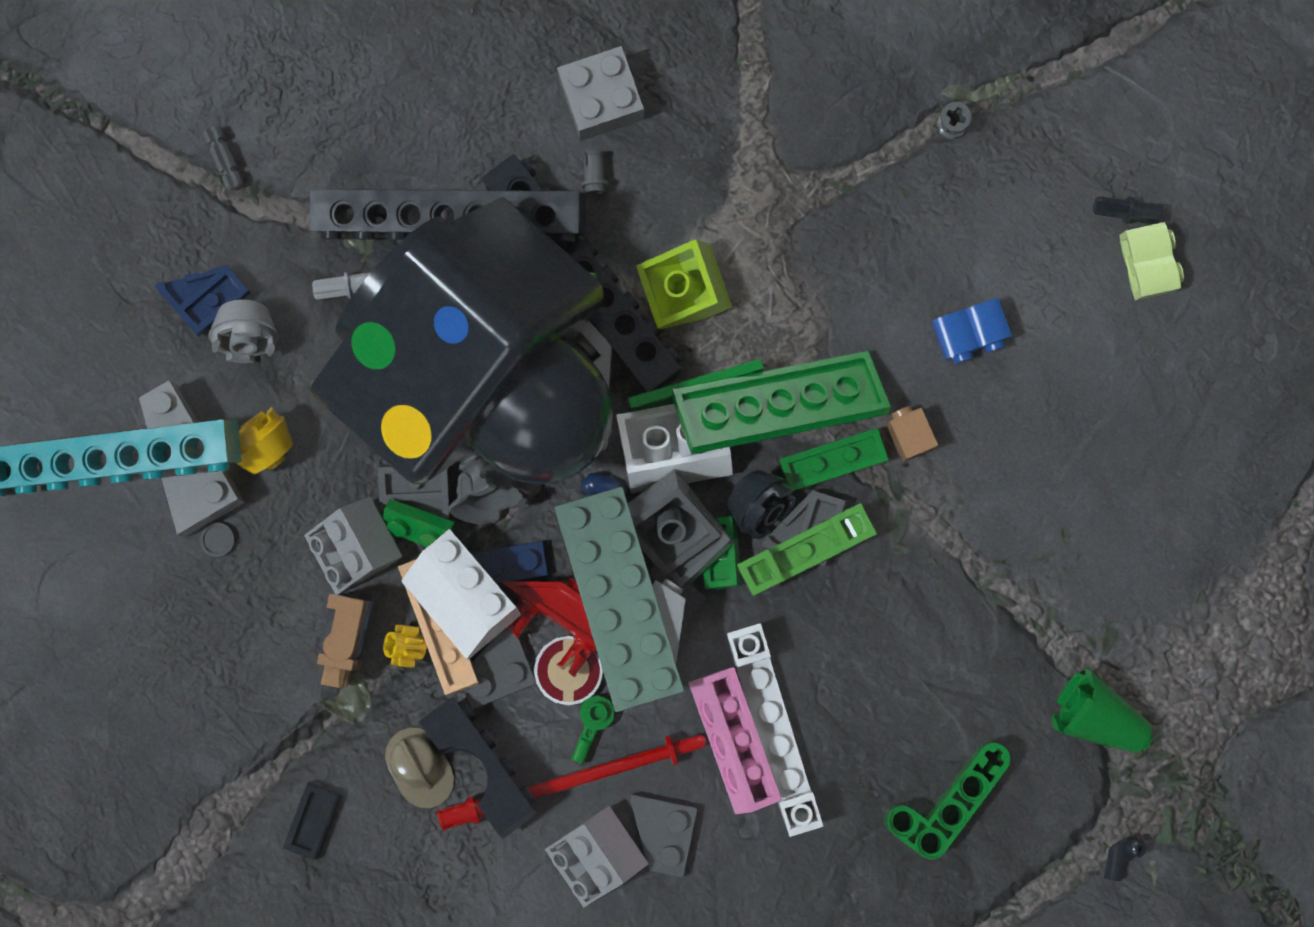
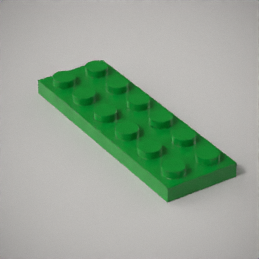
(780, 402)

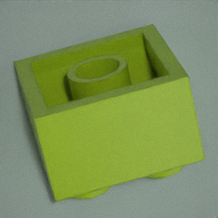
(684, 285)

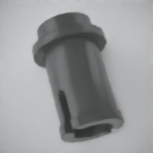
(594, 175)

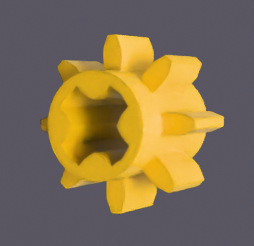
(404, 646)

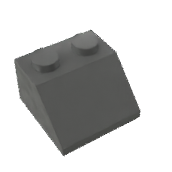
(671, 522)

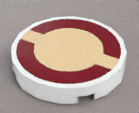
(558, 683)

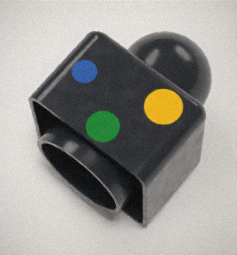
(470, 350)

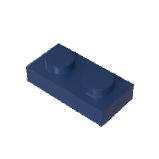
(514, 562)

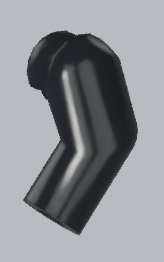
(1121, 853)

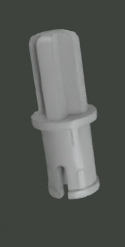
(338, 286)

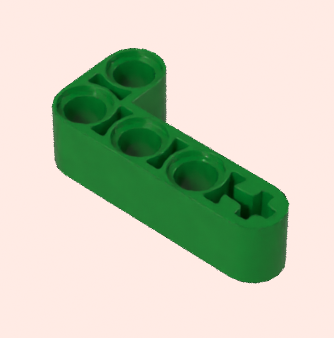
(952, 796)

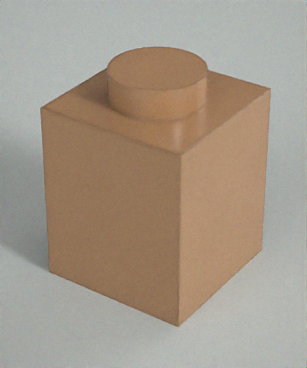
(911, 433)

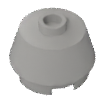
(243, 331)

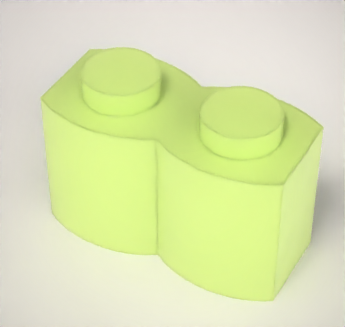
(1151, 261)

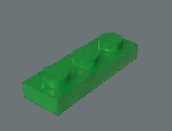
(834, 460)

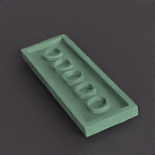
(618, 599)

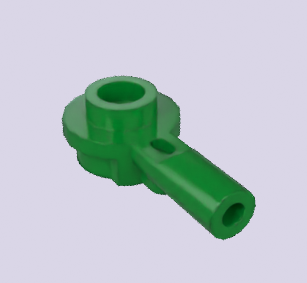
(596, 715)

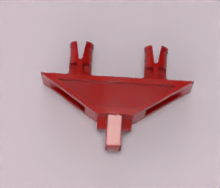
(562, 606)

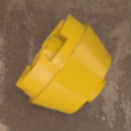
(264, 441)

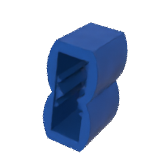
(971, 330)

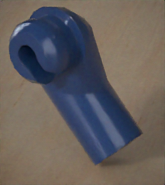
(598, 483)

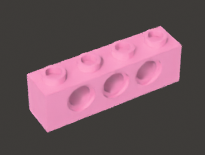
(735, 741)

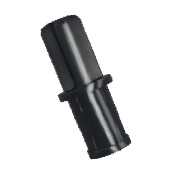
(1128, 210)

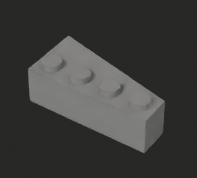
(191, 498)

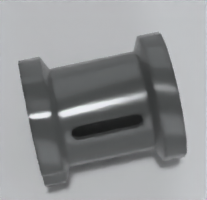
(948, 111)

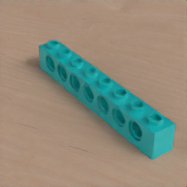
(218, 437)

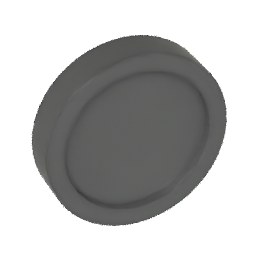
(217, 539)

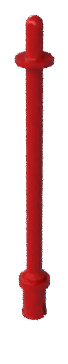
(470, 812)

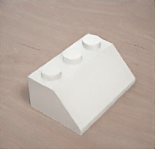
(657, 445)
(459, 594)

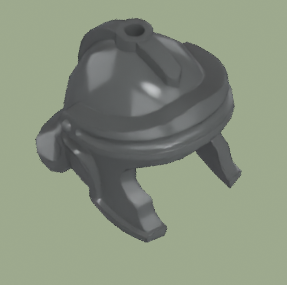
(484, 492)

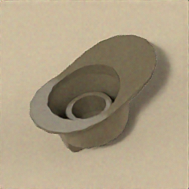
(419, 768)

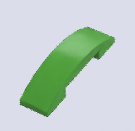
(806, 549)

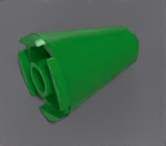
(1100, 715)

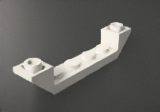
(774, 729)

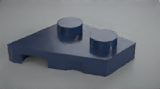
(202, 294)

